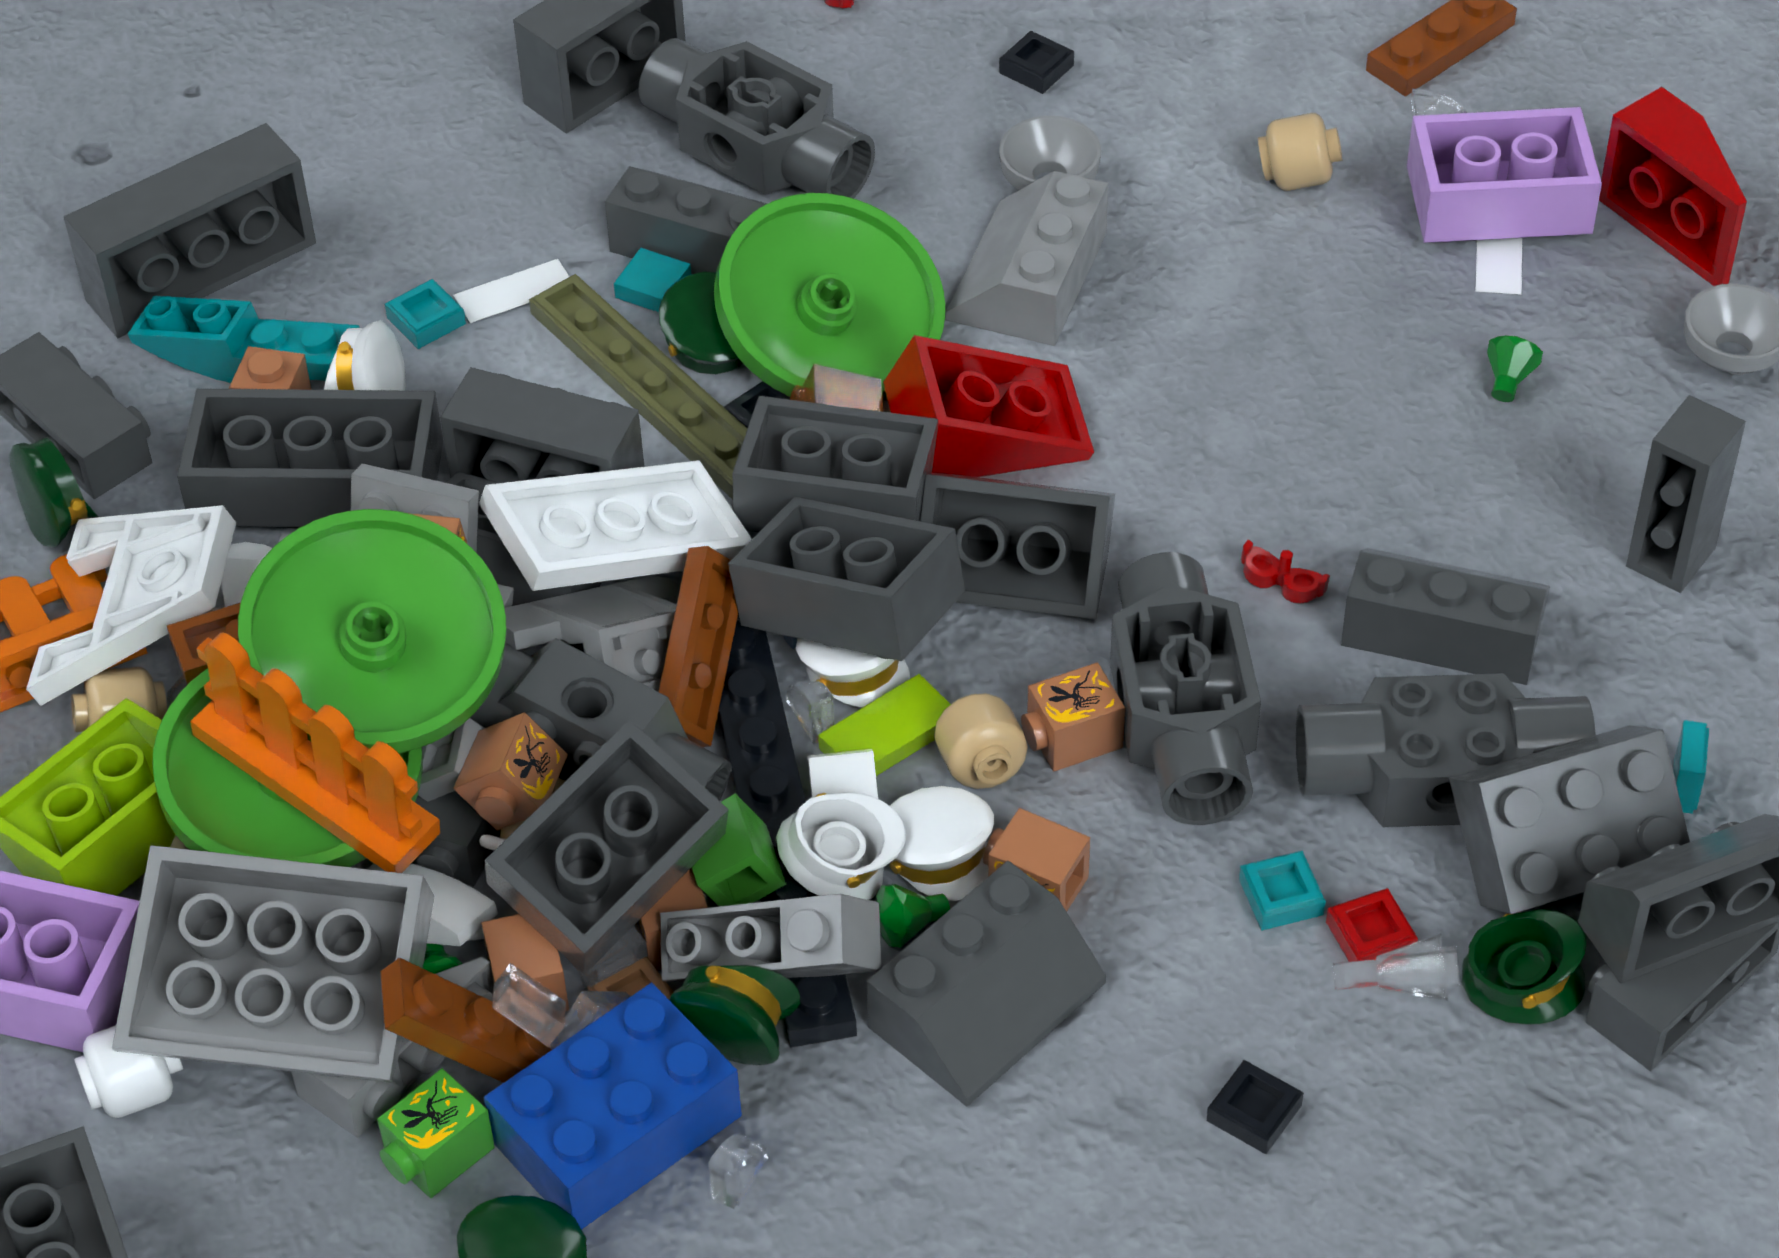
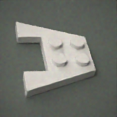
(159, 574)

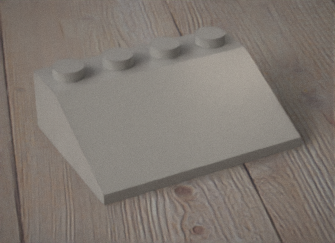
(269, 962)

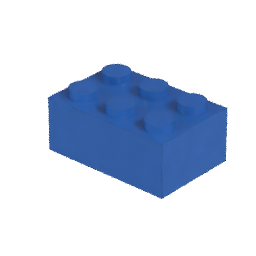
(614, 1105)

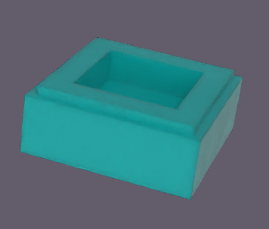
(649, 278)
(425, 313)
(1691, 763)
(1282, 890)

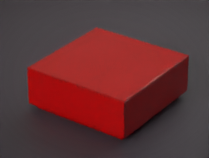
(1369, 926)

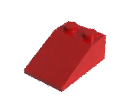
(1674, 183)
(990, 407)

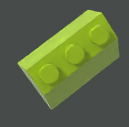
(90, 807)

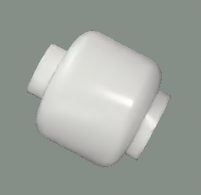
(123, 1080)

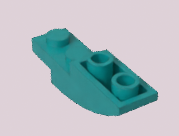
(215, 334)

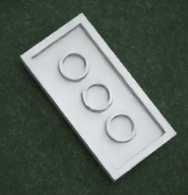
(611, 523)

